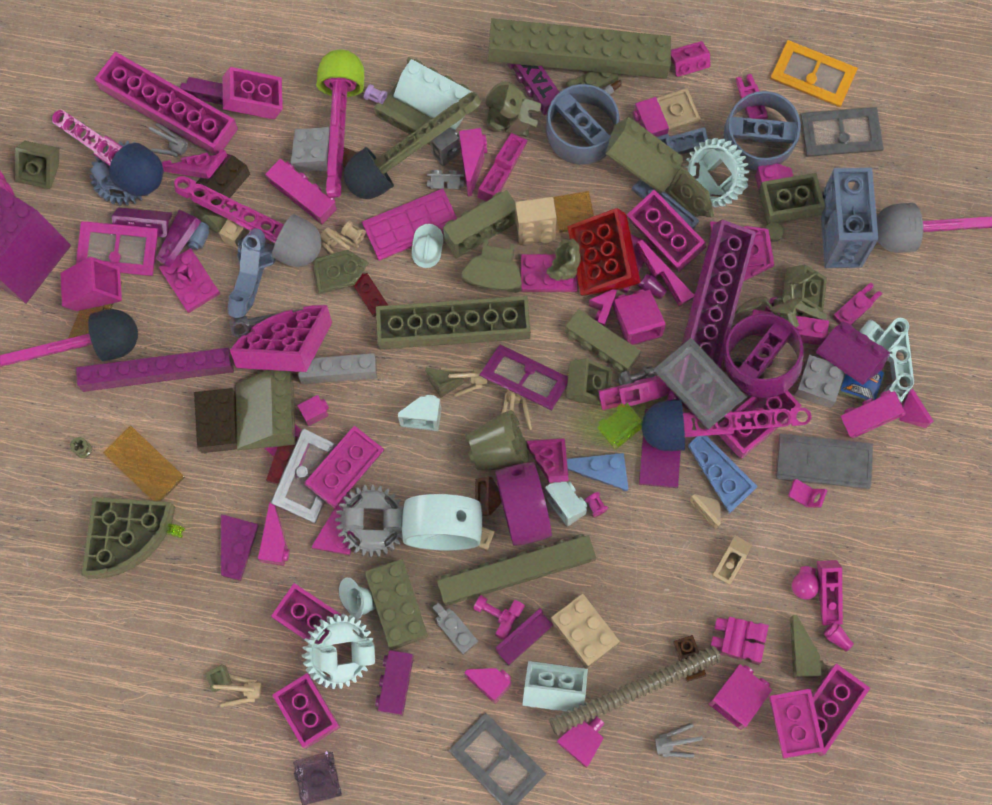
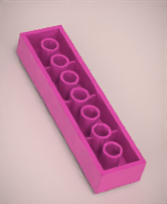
(166, 104)

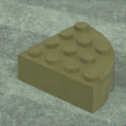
(123, 534)

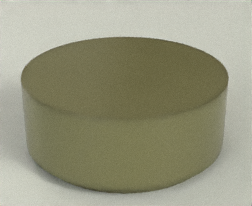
(775, 231)

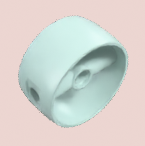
(442, 522)

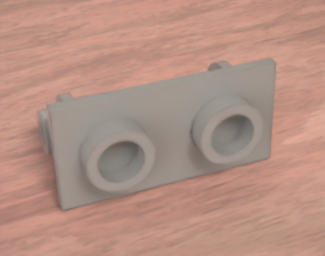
(453, 179)

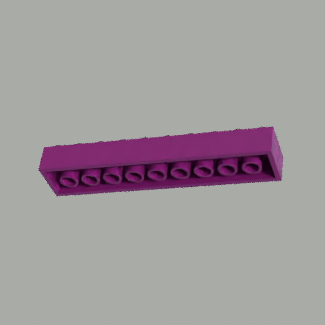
(718, 290)

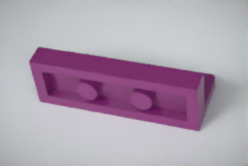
(204, 90)
(143, 218)
(523, 637)

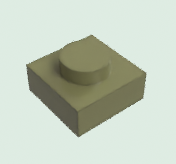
(218, 676)

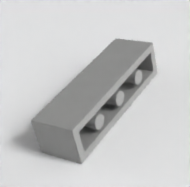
(340, 369)

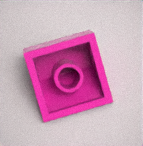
(490, 682)

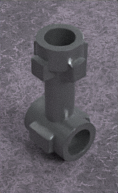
(626, 378)

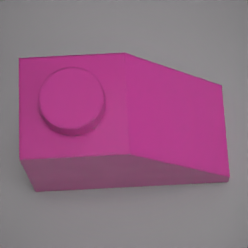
(772, 172)

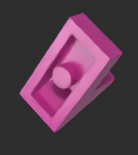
(604, 303)

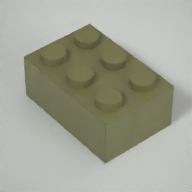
(791, 198)

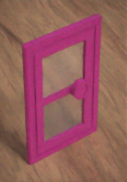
(121, 245)

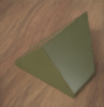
(441, 381)

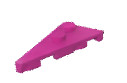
(196, 165)

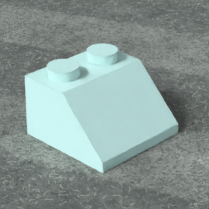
(422, 414)
(565, 501)

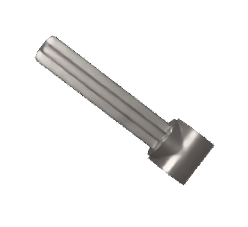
(247, 324)

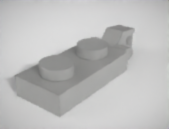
(454, 629)

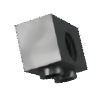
(445, 146)

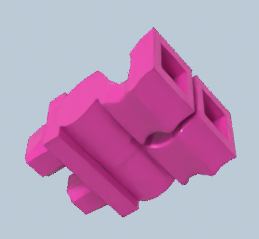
(734, 638)

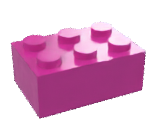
(252, 93)
(301, 611)
(306, 711)

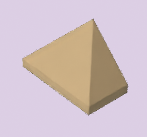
(708, 508)

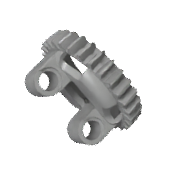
(353, 518)

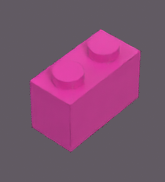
(651, 117)

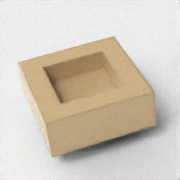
(486, 538)

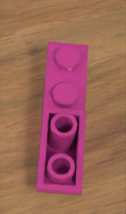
(633, 393)

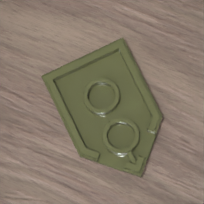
(690, 194)
(338, 270)

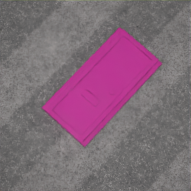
(396, 228)

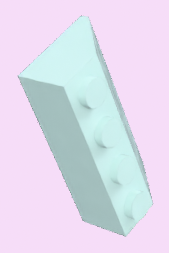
(428, 90)

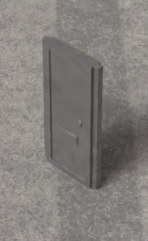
(825, 461)

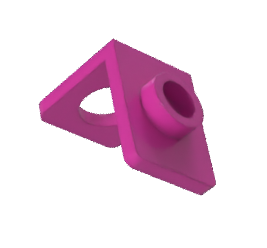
(805, 494)

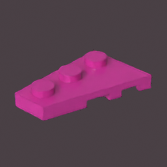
(551, 458)
(328, 537)

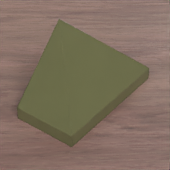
(210, 218)

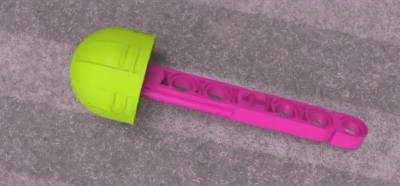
(341, 77)

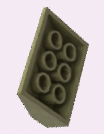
(265, 410)

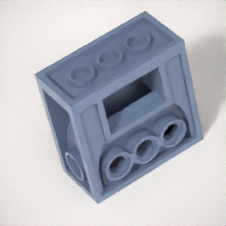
(849, 218)

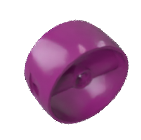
(777, 333)
(523, 503)

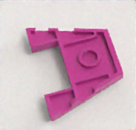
(761, 253)

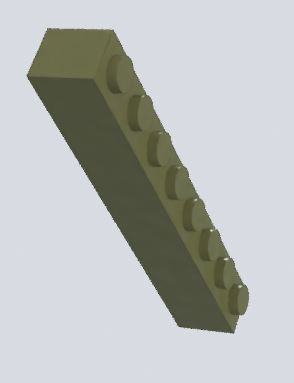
(516, 570)

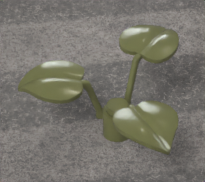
(788, 309)

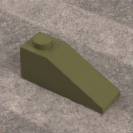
(804, 654)

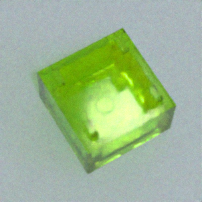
(620, 425)

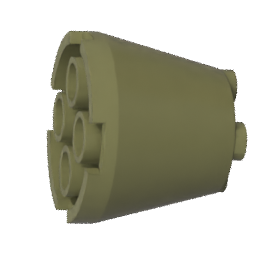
(498, 443)

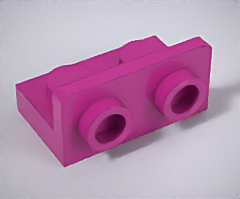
(690, 58)

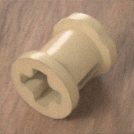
(353, 232)

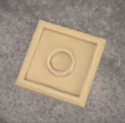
(678, 109)

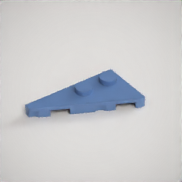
(604, 468)

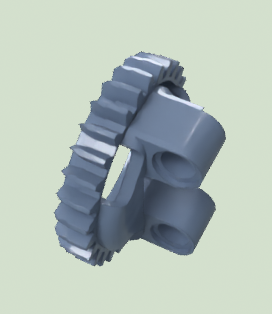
(102, 182)

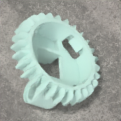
(710, 156)
(324, 655)

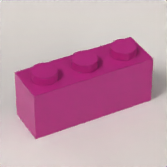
(873, 414)

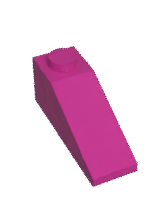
(273, 543)
(830, 591)

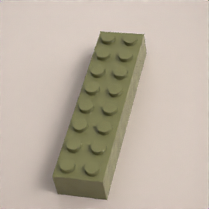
(453, 322)

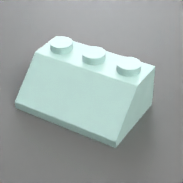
(554, 686)

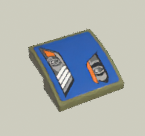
(855, 390)

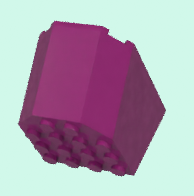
(27, 247)

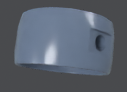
(568, 106)
(775, 130)

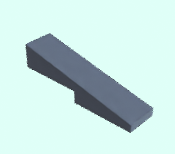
(686, 141)

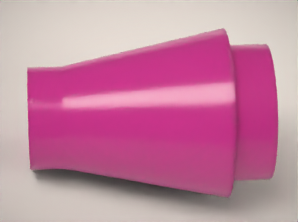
(836, 635)

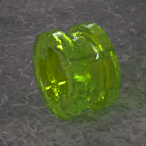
(175, 530)

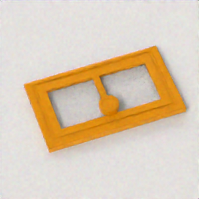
(814, 73)

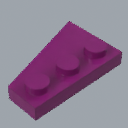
(177, 237)
(236, 545)

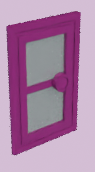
(525, 377)

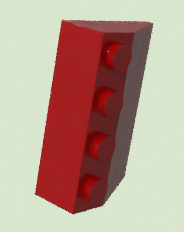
(605, 253)

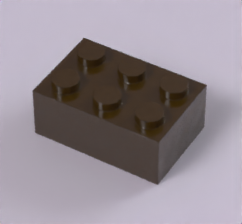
(216, 420)

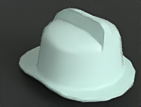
(427, 245)
(355, 599)

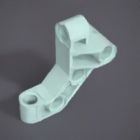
(894, 342)

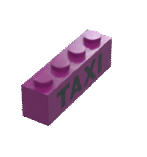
(536, 83)

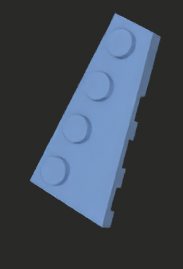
(723, 474)

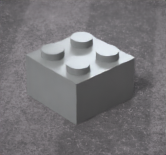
(310, 149)
(819, 382)

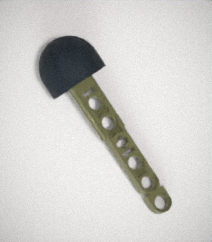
(368, 175)

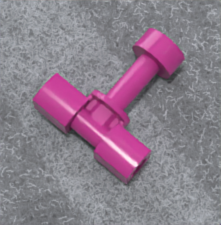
(505, 618)

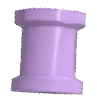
(374, 94)

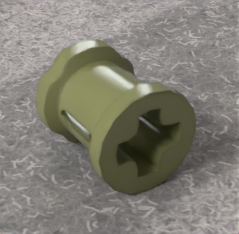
(81, 453)

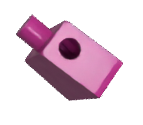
(583, 741)

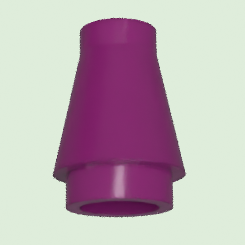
(653, 285)

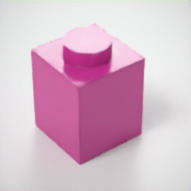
(313, 410)

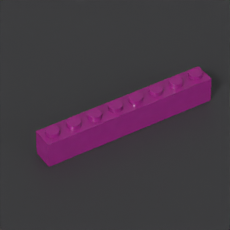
(154, 369)

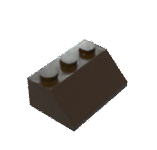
(226, 178)

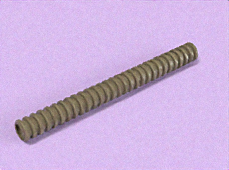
(635, 690)

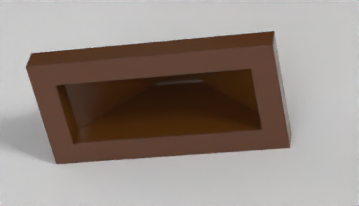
(487, 494)

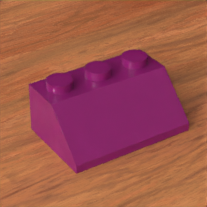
(853, 352)

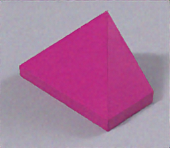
(915, 411)

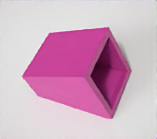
(90, 285)
(639, 317)
(741, 696)

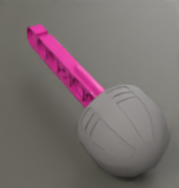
(902, 227)
(295, 241)

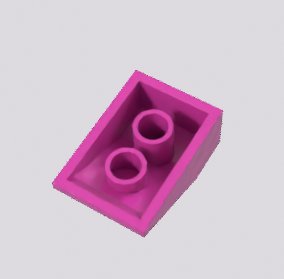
(473, 148)

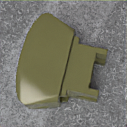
(509, 102)
(494, 269)

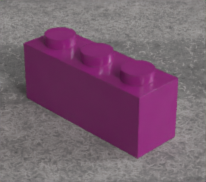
(394, 683)

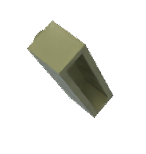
(602, 342)

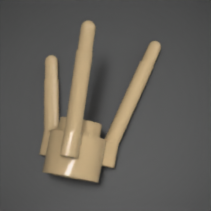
(331, 238)
(464, 373)
(514, 398)
(251, 690)

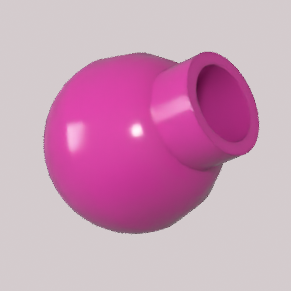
(805, 584)

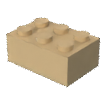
(535, 220)
(585, 631)

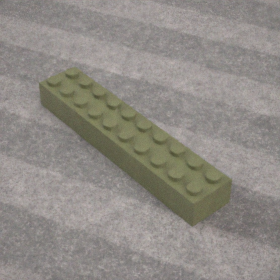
(579, 48)

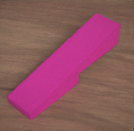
(502, 167)
(658, 267)

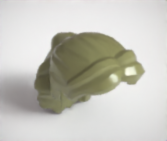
(566, 260)

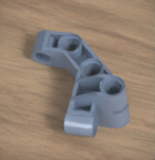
(253, 258)

